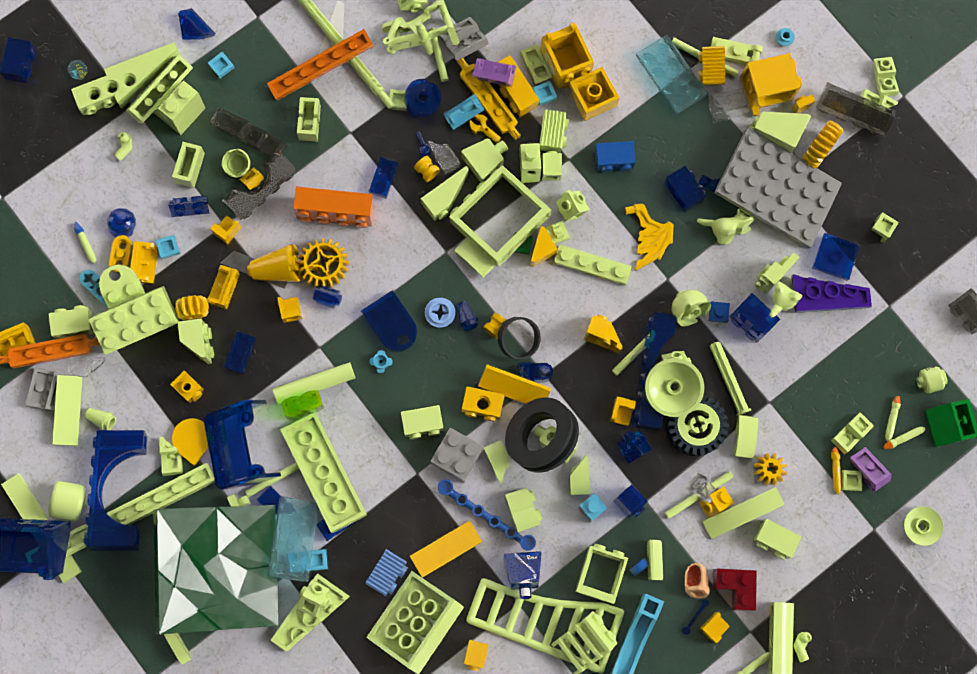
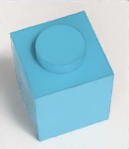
(592, 507)

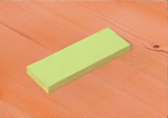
(67, 410)

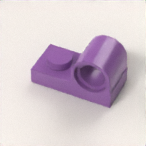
(873, 471)

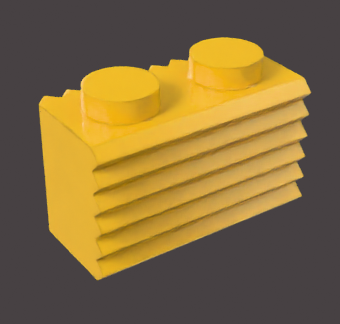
(713, 66)

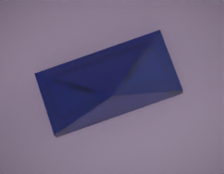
(193, 26)

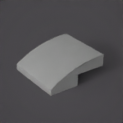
(469, 39)
(43, 389)

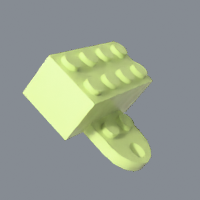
(131, 310)

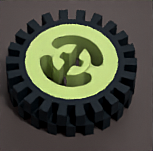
(714, 419)

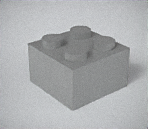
(457, 455)

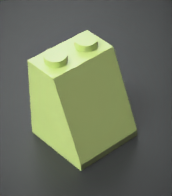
(180, 107)
(781, 127)

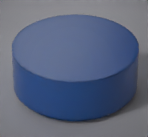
(636, 569)

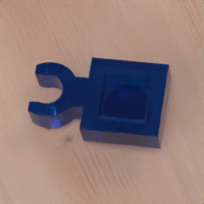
(709, 183)

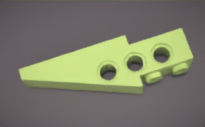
(140, 69)

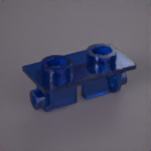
(181, 207)

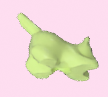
(727, 227)
(783, 298)

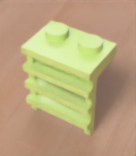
(594, 635)

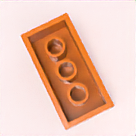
(333, 206)

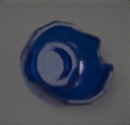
(121, 222)

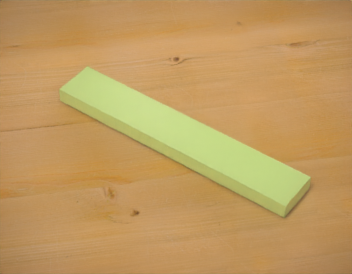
(30, 509)

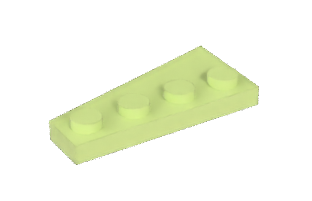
(299, 623)

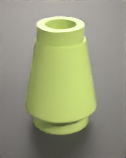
(100, 418)

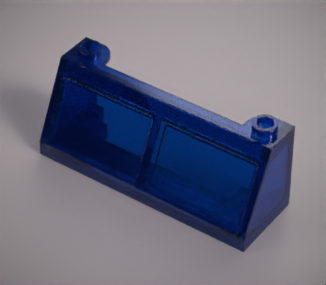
(34, 546)

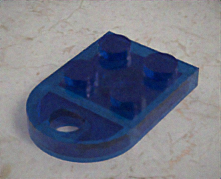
(390, 321)

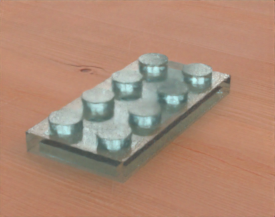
(671, 74)
(293, 539)

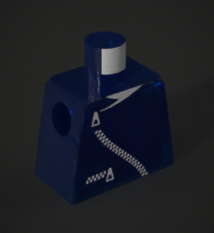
(523, 571)

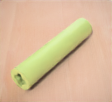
(315, 382)

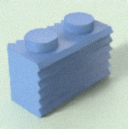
(386, 573)

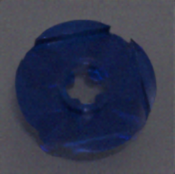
(427, 89)

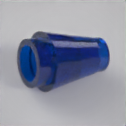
(467, 317)

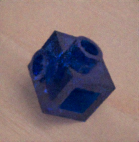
(633, 445)

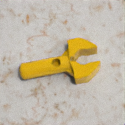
(483, 128)

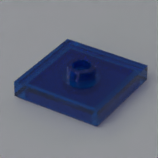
(836, 256)

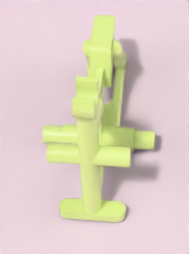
(419, 35)

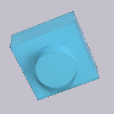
(221, 65)
(545, 93)
(168, 247)

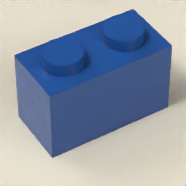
(615, 156)

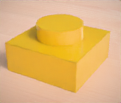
(803, 103)
(252, 178)

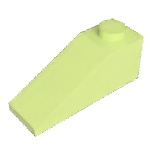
(441, 198)

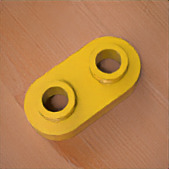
(120, 255)

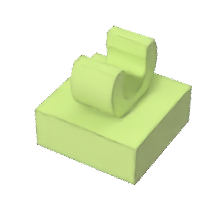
(558, 232)
(234, 501)

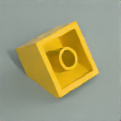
(594, 93)

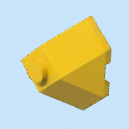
(603, 334)

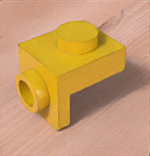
(720, 501)

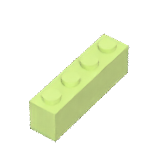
(159, 89)

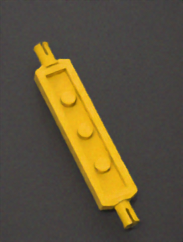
(489, 100)

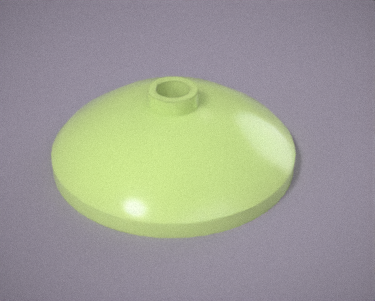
(674, 402)

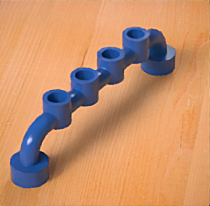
(526, 542)

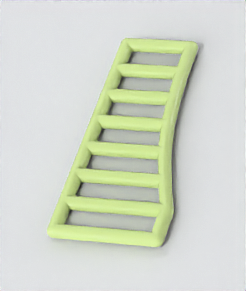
(539, 601)

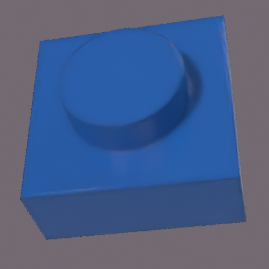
(719, 312)

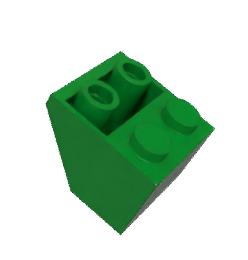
(952, 423)

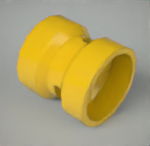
(426, 168)
(494, 325)

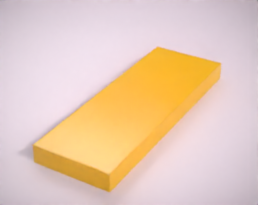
(512, 385)
(446, 549)

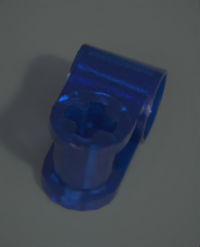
(532, 371)

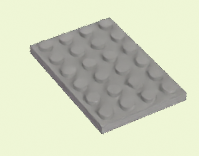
(778, 187)

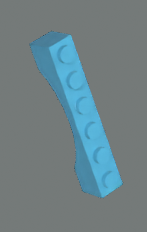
(637, 634)

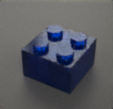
(753, 318)

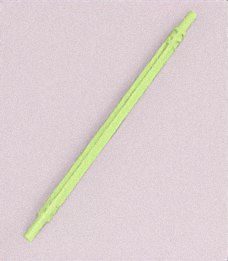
(356, 63)

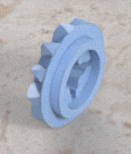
(433, 306)

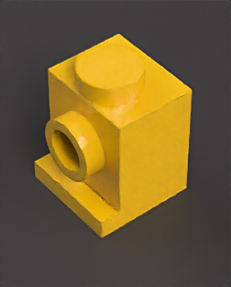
(182, 381)

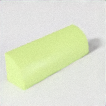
(781, 638)

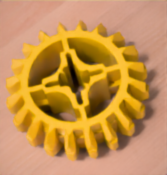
(822, 144)
(330, 261)

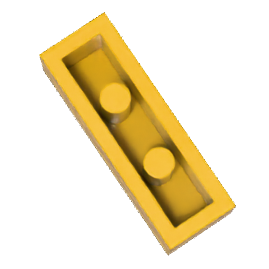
(521, 94)

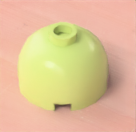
(690, 305)

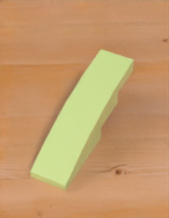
(743, 513)

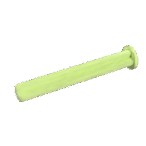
(729, 378)

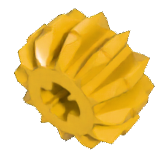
(191, 307)
(770, 462)

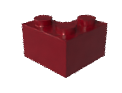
(743, 586)

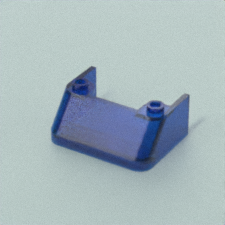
(230, 448)

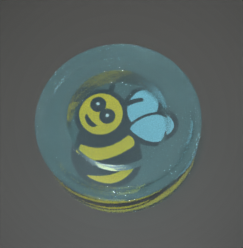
(77, 69)

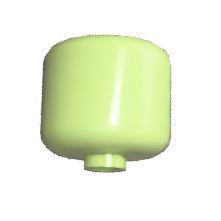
(68, 501)

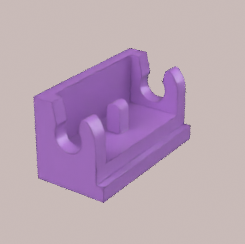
(494, 72)

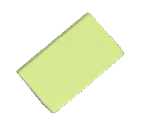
(654, 559)

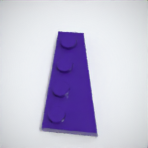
(828, 295)

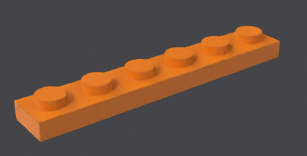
(320, 64)

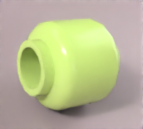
(932, 379)

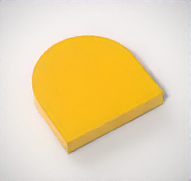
(190, 439)

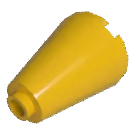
(277, 265)

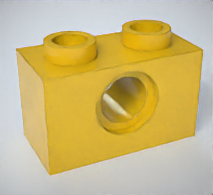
(474, 395)

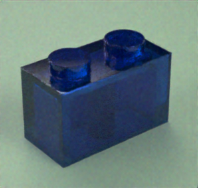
(17, 60)
(685, 188)
(631, 502)

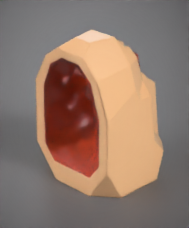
(696, 581)

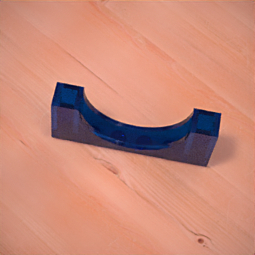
(110, 450)

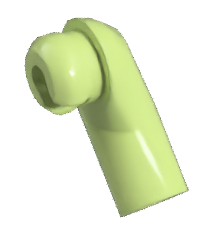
(800, 644)

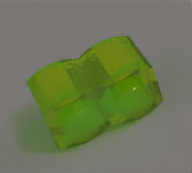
(297, 407)

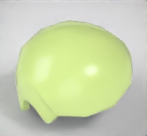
(236, 163)

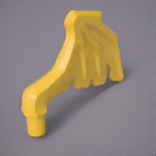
(653, 238)

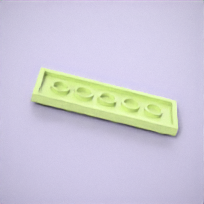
(323, 472)

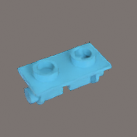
(464, 111)

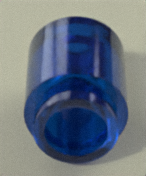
(327, 296)

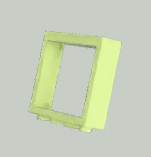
(521, 236)

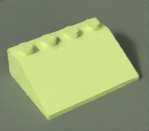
(415, 622)

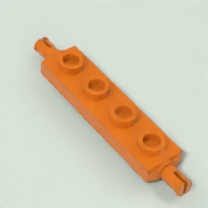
(49, 351)

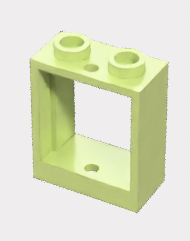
(615, 555)

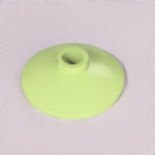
(932, 526)

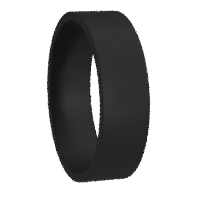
(537, 338)

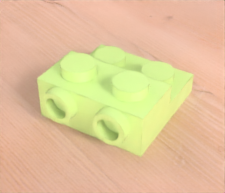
(772, 274)

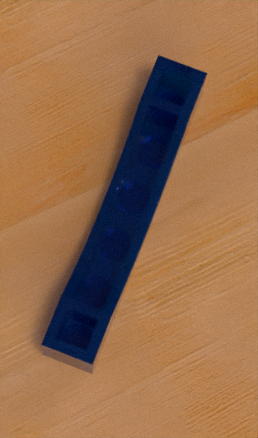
(661, 330)

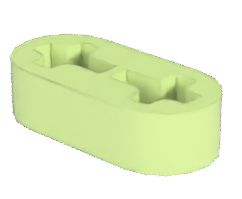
(178, 647)

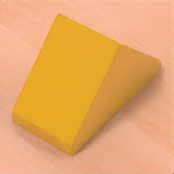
(543, 248)

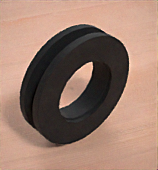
(560, 446)

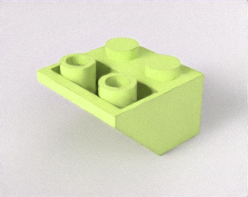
(195, 337)

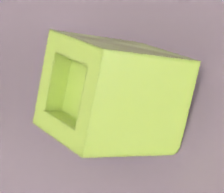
(884, 226)

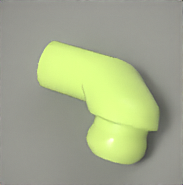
(126, 145)

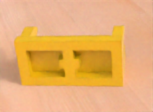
(144, 261)
(223, 287)
(14, 337)

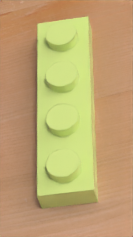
(592, 265)

